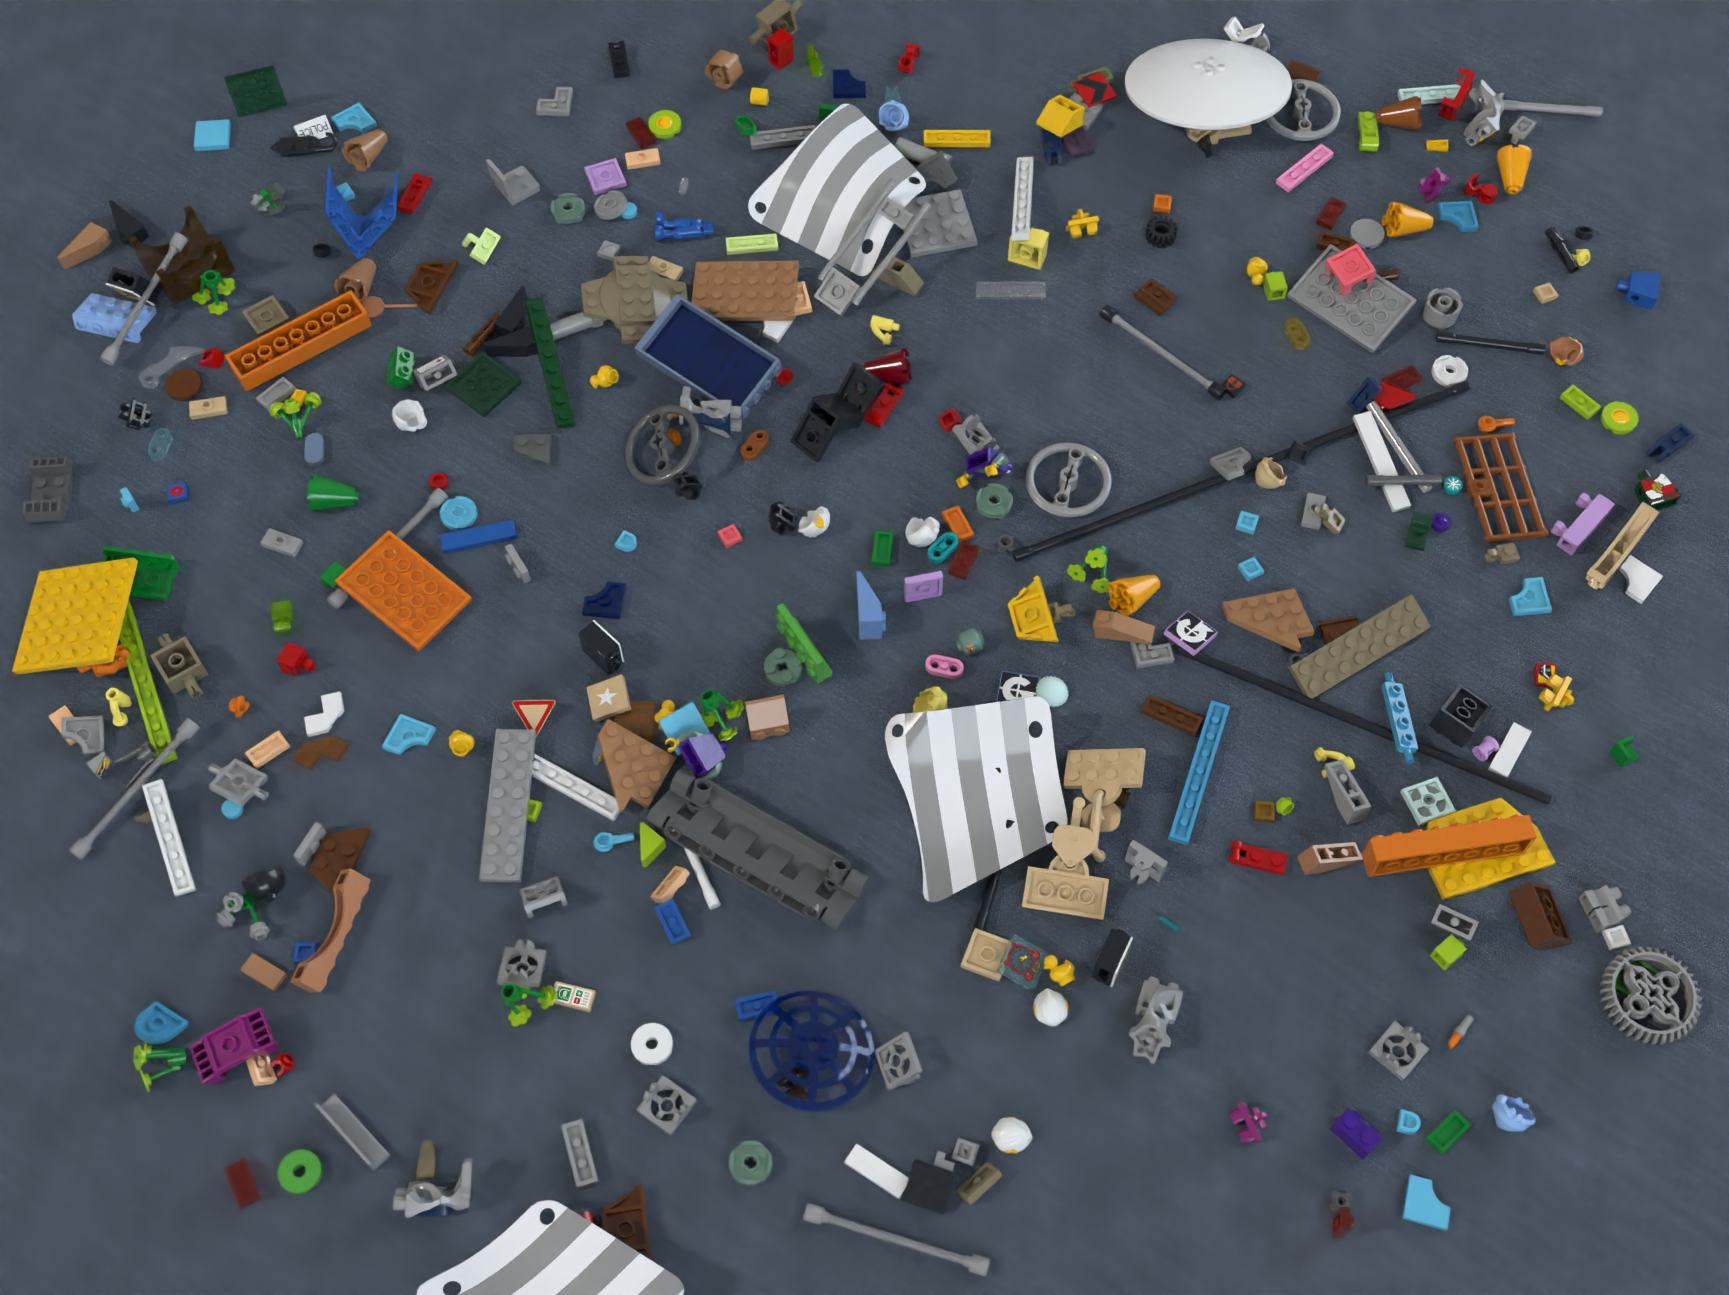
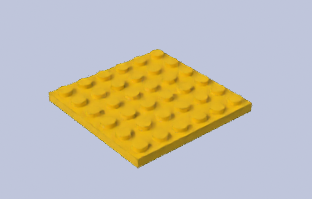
(75, 616)

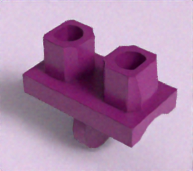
(1432, 185)
(1243, 1114)

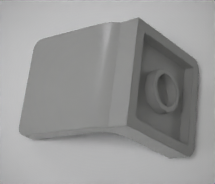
(515, 184)

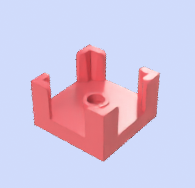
(1350, 268)

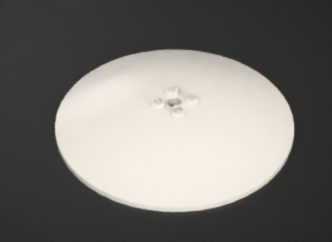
(1208, 84)

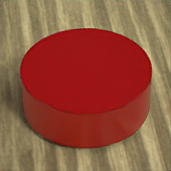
(439, 480)

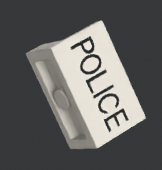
(314, 127)

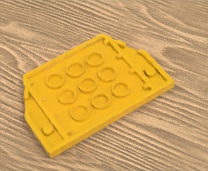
(1474, 875)

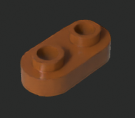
(756, 444)

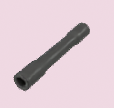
(1425, 479)

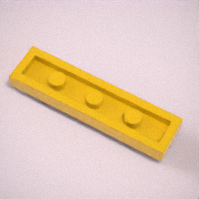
(957, 138)

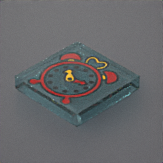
(1022, 962)

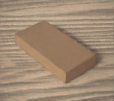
(263, 972)

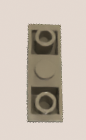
(901, 276)

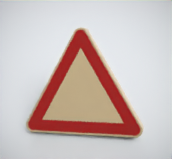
(534, 712)

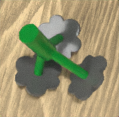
(263, 201)

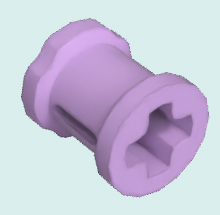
(1485, 748)

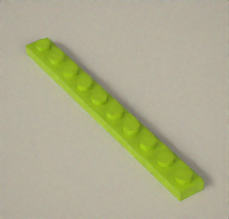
(145, 686)

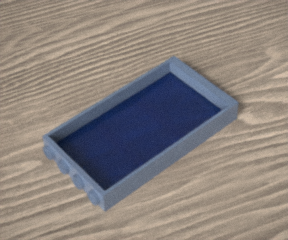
(708, 356)

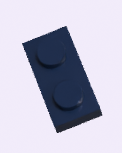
(1364, 395)

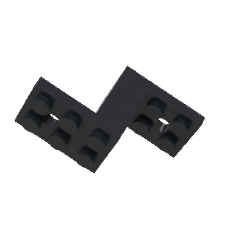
(836, 412)

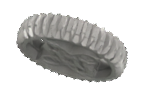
(1660, 999)

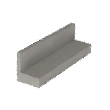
(353, 1132)

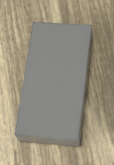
(276, 393)

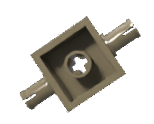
(774, 17)
(179, 665)

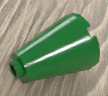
(329, 494)

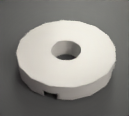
(1447, 362)
(649, 1032)

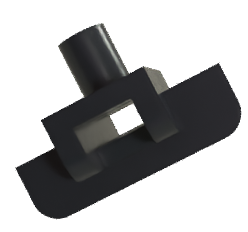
(133, 414)
(687, 485)
(777, 519)

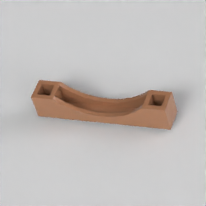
(348, 894)

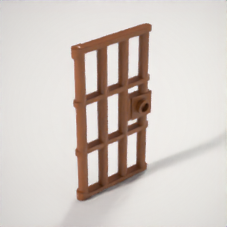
(1486, 488)

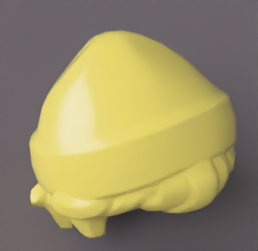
(930, 700)

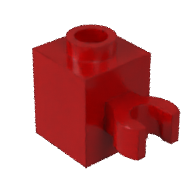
(293, 659)

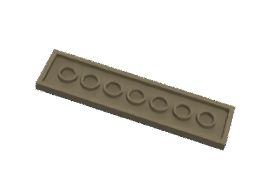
(1359, 647)

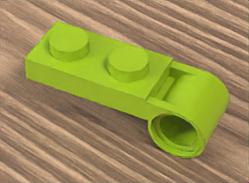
(1368, 131)

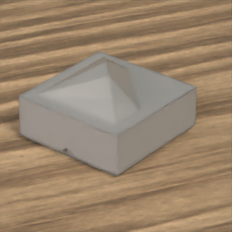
(608, 250)
(965, 1151)

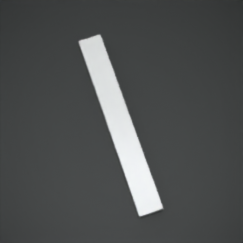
(1022, 198)

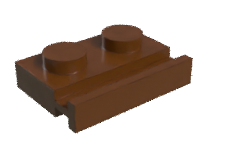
(1155, 297)
(1335, 628)

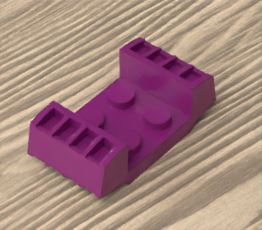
(232, 1045)

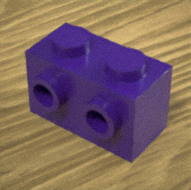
(1356, 1133)

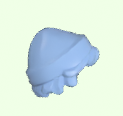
(893, 116)
(1512, 1114)

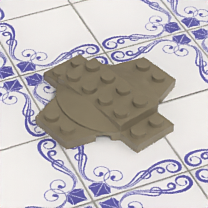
(630, 296)

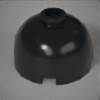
(265, 884)

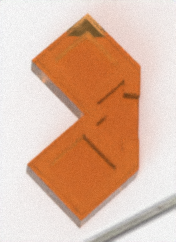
(311, 751)

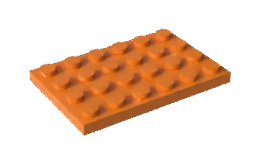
(403, 590)

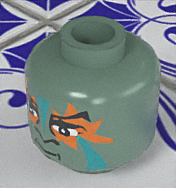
(970, 641)

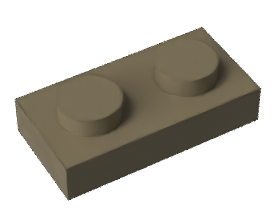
(978, 1183)

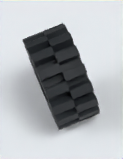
(1161, 224)

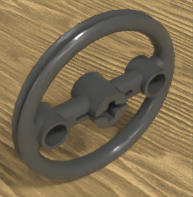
(662, 444)

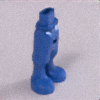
(683, 228)

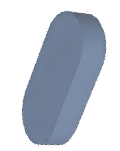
(314, 449)

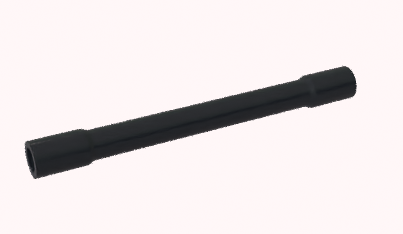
(1533, 348)
(983, 915)

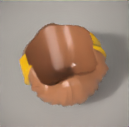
(1566, 351)

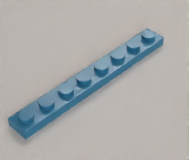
(1199, 773)

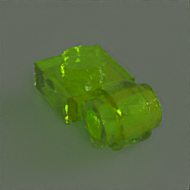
(815, 65)
(281, 616)

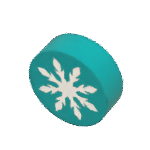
(1452, 485)

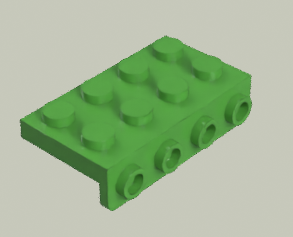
(802, 645)

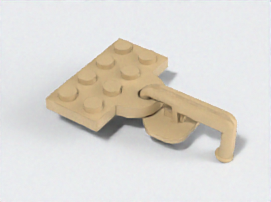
(1101, 773)
(1063, 888)

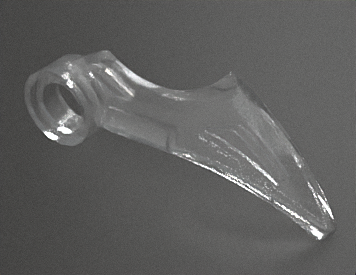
(174, 356)

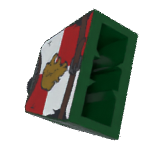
(1656, 491)

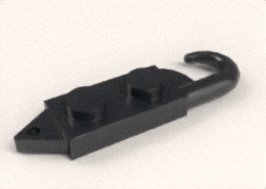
(303, 145)

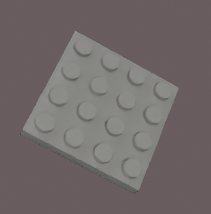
(943, 226)

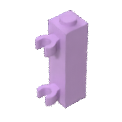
(1585, 524)

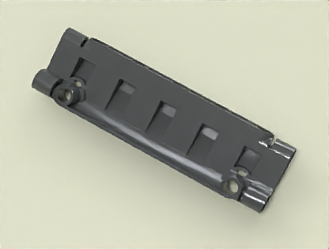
(758, 849)

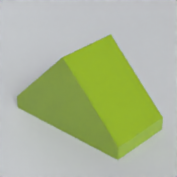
(650, 844)

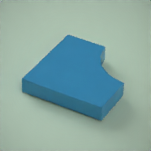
(1459, 213)

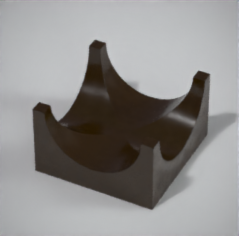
(184, 271)

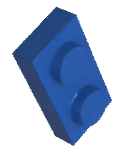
(672, 921)
(751, 1006)

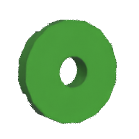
(298, 1159)

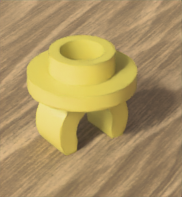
(1582, 256)

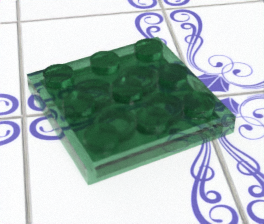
(255, 91)
(483, 384)

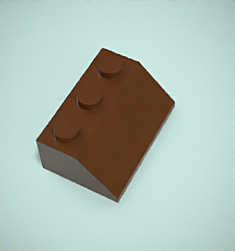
(1540, 916)

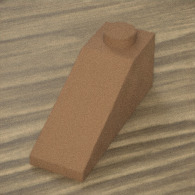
(86, 245)
(1122, 628)
(1328, 857)

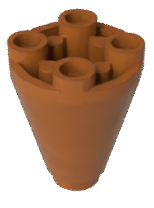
(1402, 114)

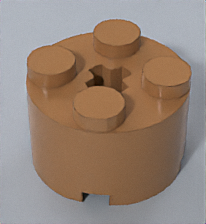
(724, 69)

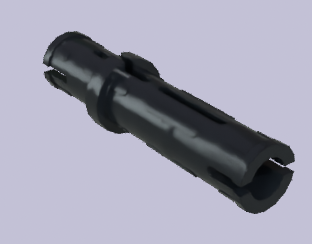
(1558, 244)

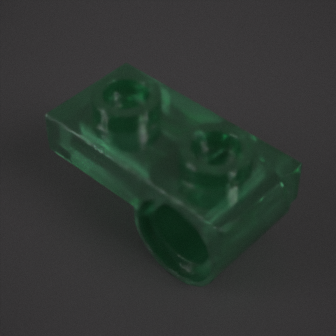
(1418, 530)

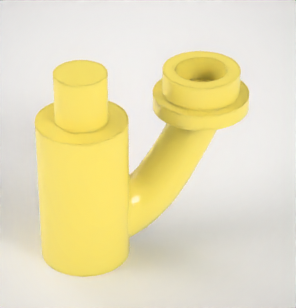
(880, 323)
(117, 699)
(1322, 755)

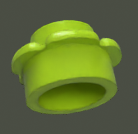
(1284, 806)

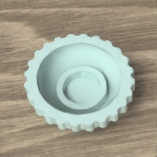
(1052, 690)

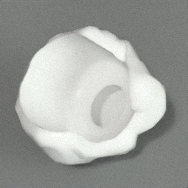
(409, 415)
(921, 532)

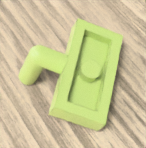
(484, 244)

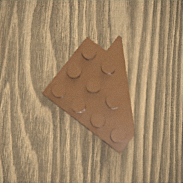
(1273, 616)
(633, 765)

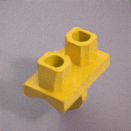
(1081, 221)
(1560, 694)

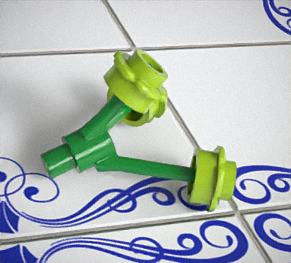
(291, 406)

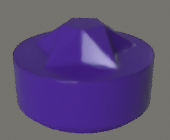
(1440, 522)

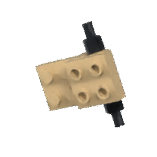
(1206, 138)

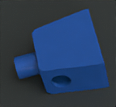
(1640, 289)

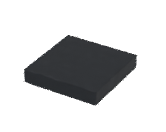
(929, 1187)

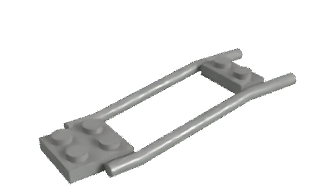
(840, 291)

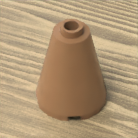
(364, 149)
(357, 279)

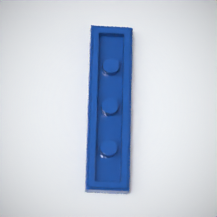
(478, 536)

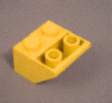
(1061, 116)

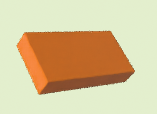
(958, 523)

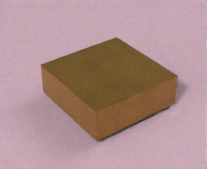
(1264, 811)

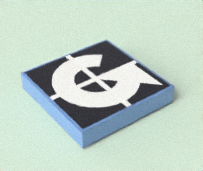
(1017, 686)

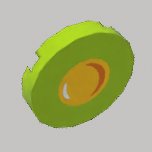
(664, 124)
(1619, 417)

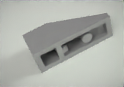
(1347, 793)

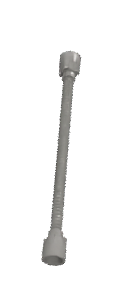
(111, 352)
(437, 498)
(82, 846)
(817, 1214)

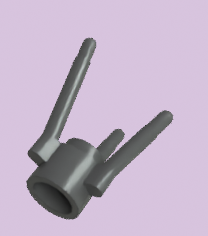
(143, 752)

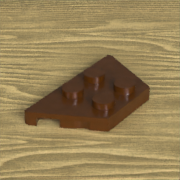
(429, 283)
(337, 853)
(628, 1220)

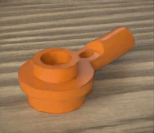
(1487, 424)

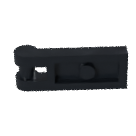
(619, 59)

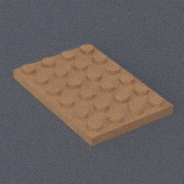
(746, 290)

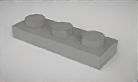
(579, 1154)

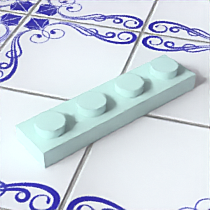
(1431, 94)

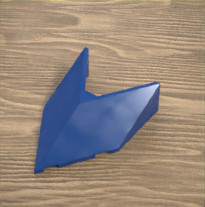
(357, 230)

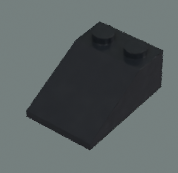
(1460, 716)

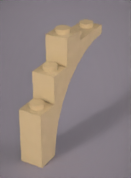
(1620, 548)

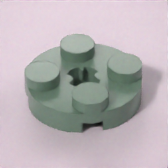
(570, 216)
(992, 510)
(784, 677)
(758, 1173)

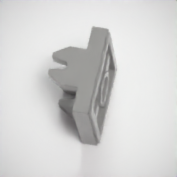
(969, 425)
(1143, 863)
(543, 898)
(521, 978)
(1390, 1061)
(885, 1066)
(665, 1084)

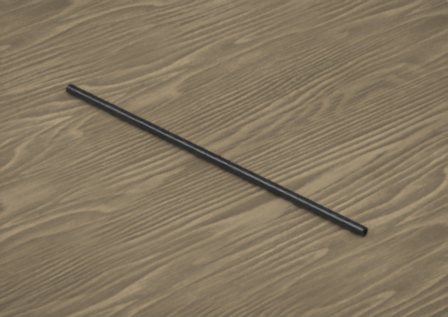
(1365, 725)

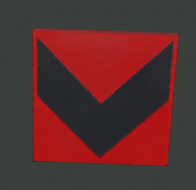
(1094, 89)

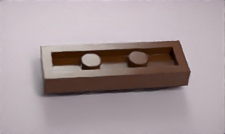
(1171, 715)

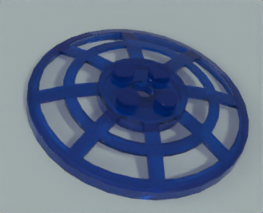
(811, 1059)

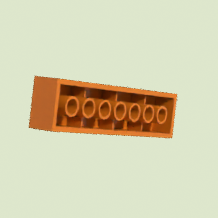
(298, 340)
(1448, 845)

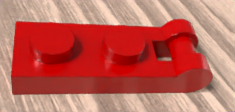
(414, 193)
(884, 404)
(1258, 858)

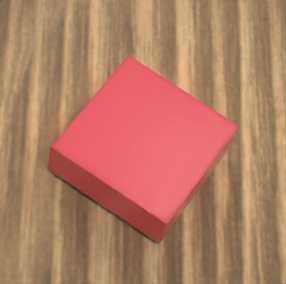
(729, 536)

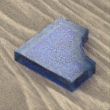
(847, 86)
(607, 602)

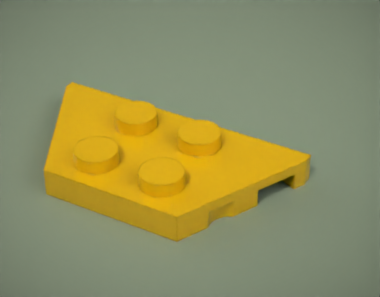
(1032, 614)

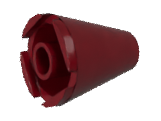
(891, 367)

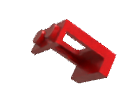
(1451, 108)

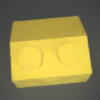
(1031, 251)

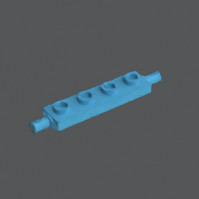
(1399, 717)

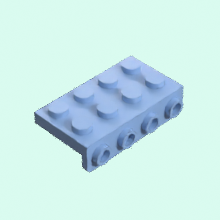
(108, 315)

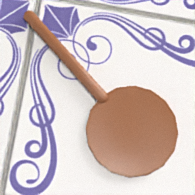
(375, 306)

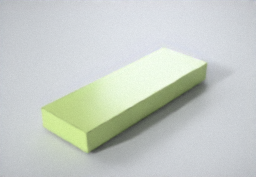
(752, 244)

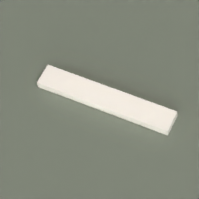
(1380, 460)
(575, 787)
(169, 838)

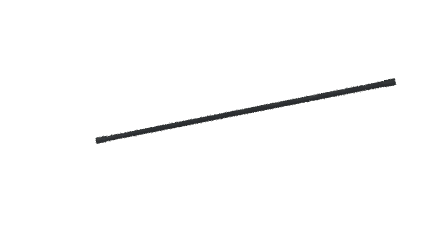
(1028, 551)

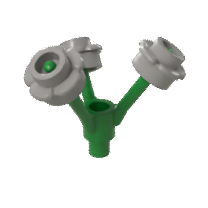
(234, 903)

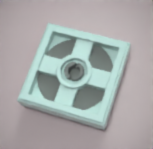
(1427, 801)

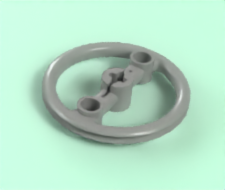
(1303, 106)
(1062, 509)

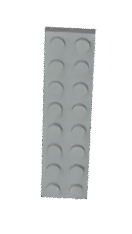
(508, 806)

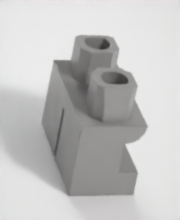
(1603, 907)

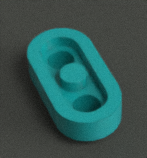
(941, 548)

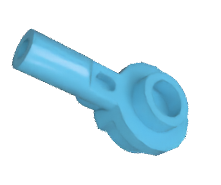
(604, 841)

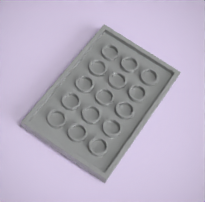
(1362, 315)

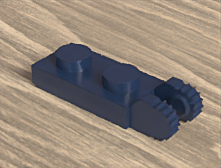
(1051, 146)
(1671, 442)

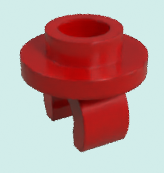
(785, 376)
(286, 1062)

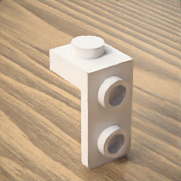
(1237, 33)

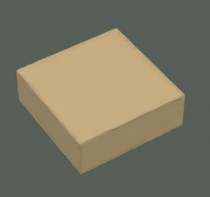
(1545, 293)

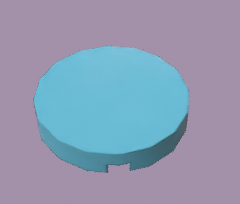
(458, 513)

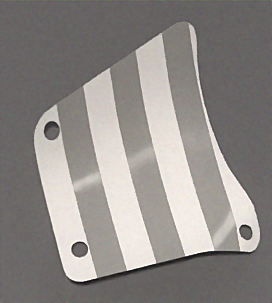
(833, 184)
(960, 797)
(556, 1259)

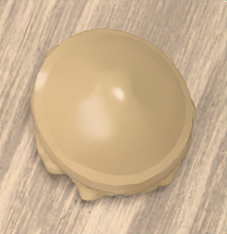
(1269, 474)

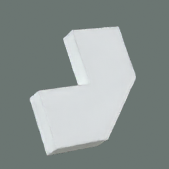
(322, 722)

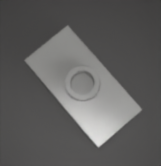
(1309, 519)
(281, 542)
(309, 844)

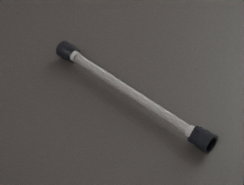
(1214, 388)

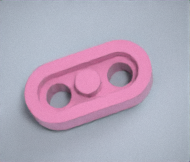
(944, 667)

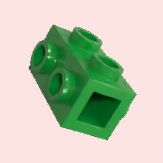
(400, 368)

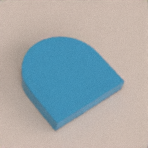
(158, 1024)

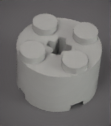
(1442, 308)

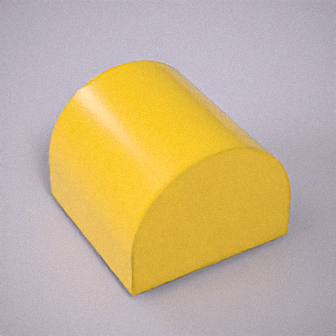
(759, 96)

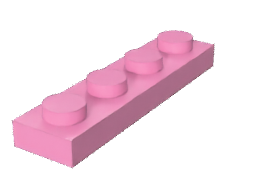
(1304, 168)

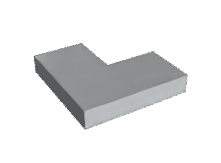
(559, 105)
(1148, 655)

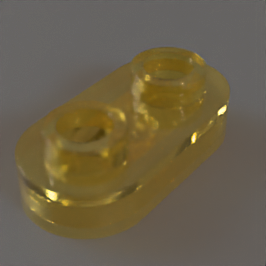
(1298, 335)

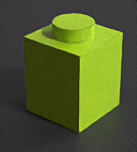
(1275, 286)
(1448, 952)

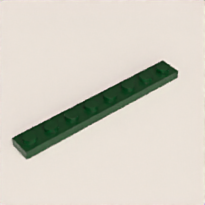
(550, 363)

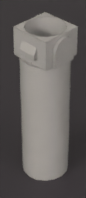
(916, 152)
(573, 325)

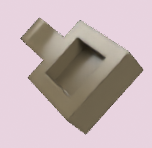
(1332, 518)
(1504, 553)
(1058, 611)

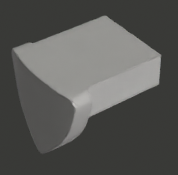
(1261, 42)

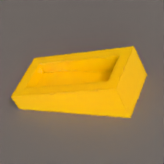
(1437, 145)
(299, 396)

